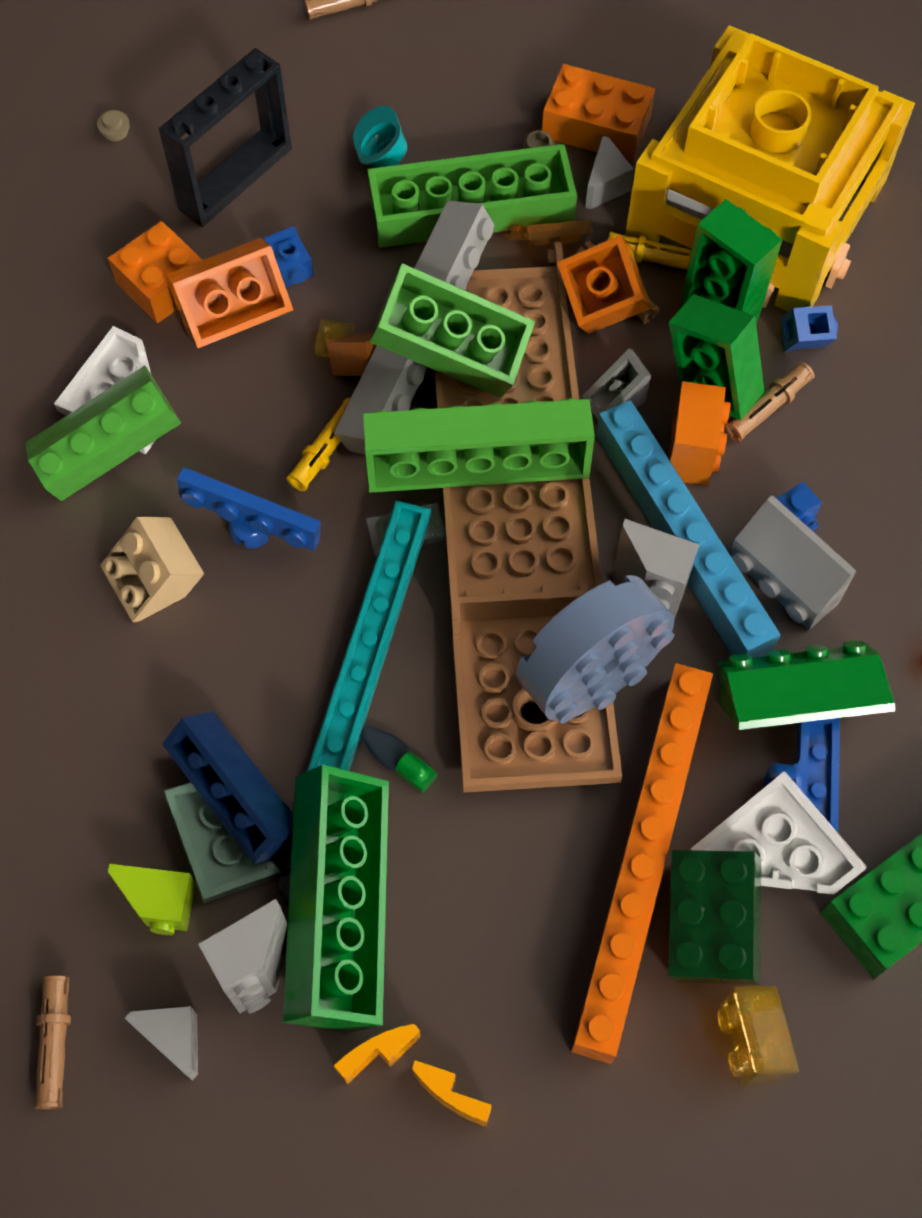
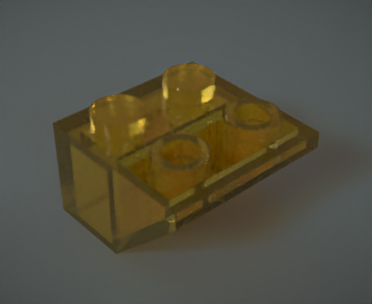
(757, 1035)

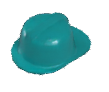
(380, 138)

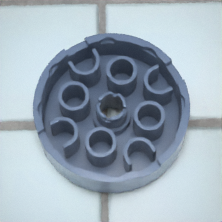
(595, 648)

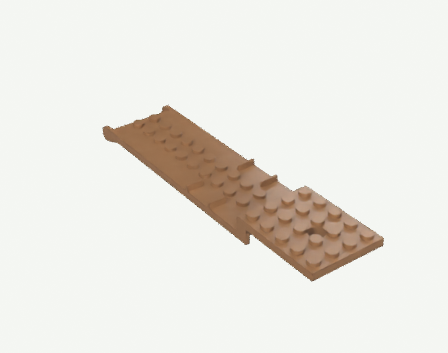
(516, 564)

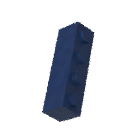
(232, 786)

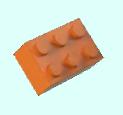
(596, 105)
(229, 292)

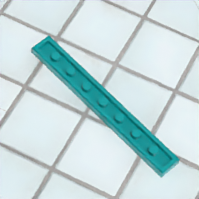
(371, 637)

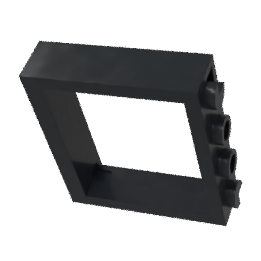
(217, 190)

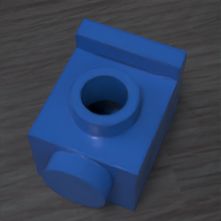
(291, 256)
(808, 328)
(802, 504)

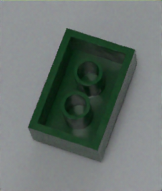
(715, 917)

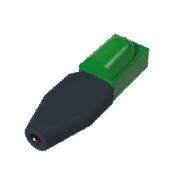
(397, 757)

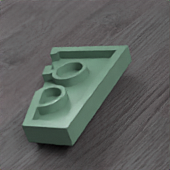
(211, 851)

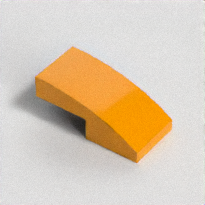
(388, 1045)
(440, 1086)

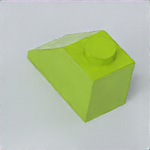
(158, 896)

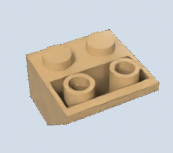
(151, 567)

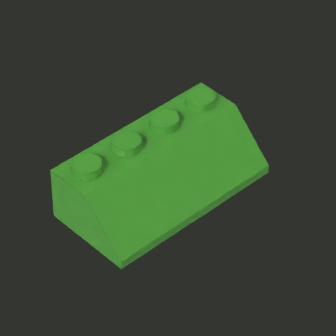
(101, 434)

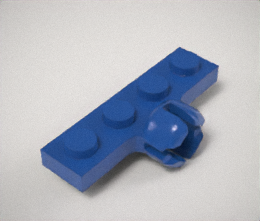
(248, 515)
(815, 766)

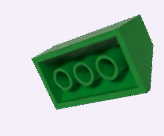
(803, 685)

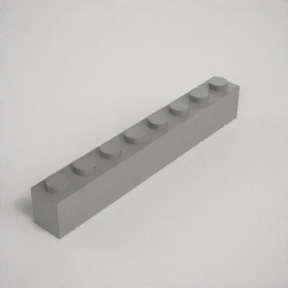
(390, 378)

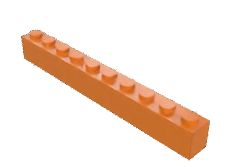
(642, 866)

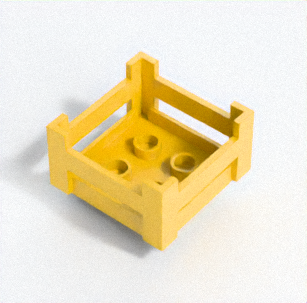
(782, 145)

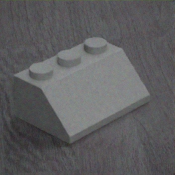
(657, 559)
(791, 563)
(249, 957)

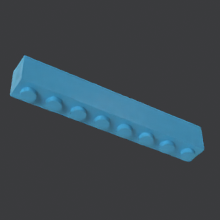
(672, 509)

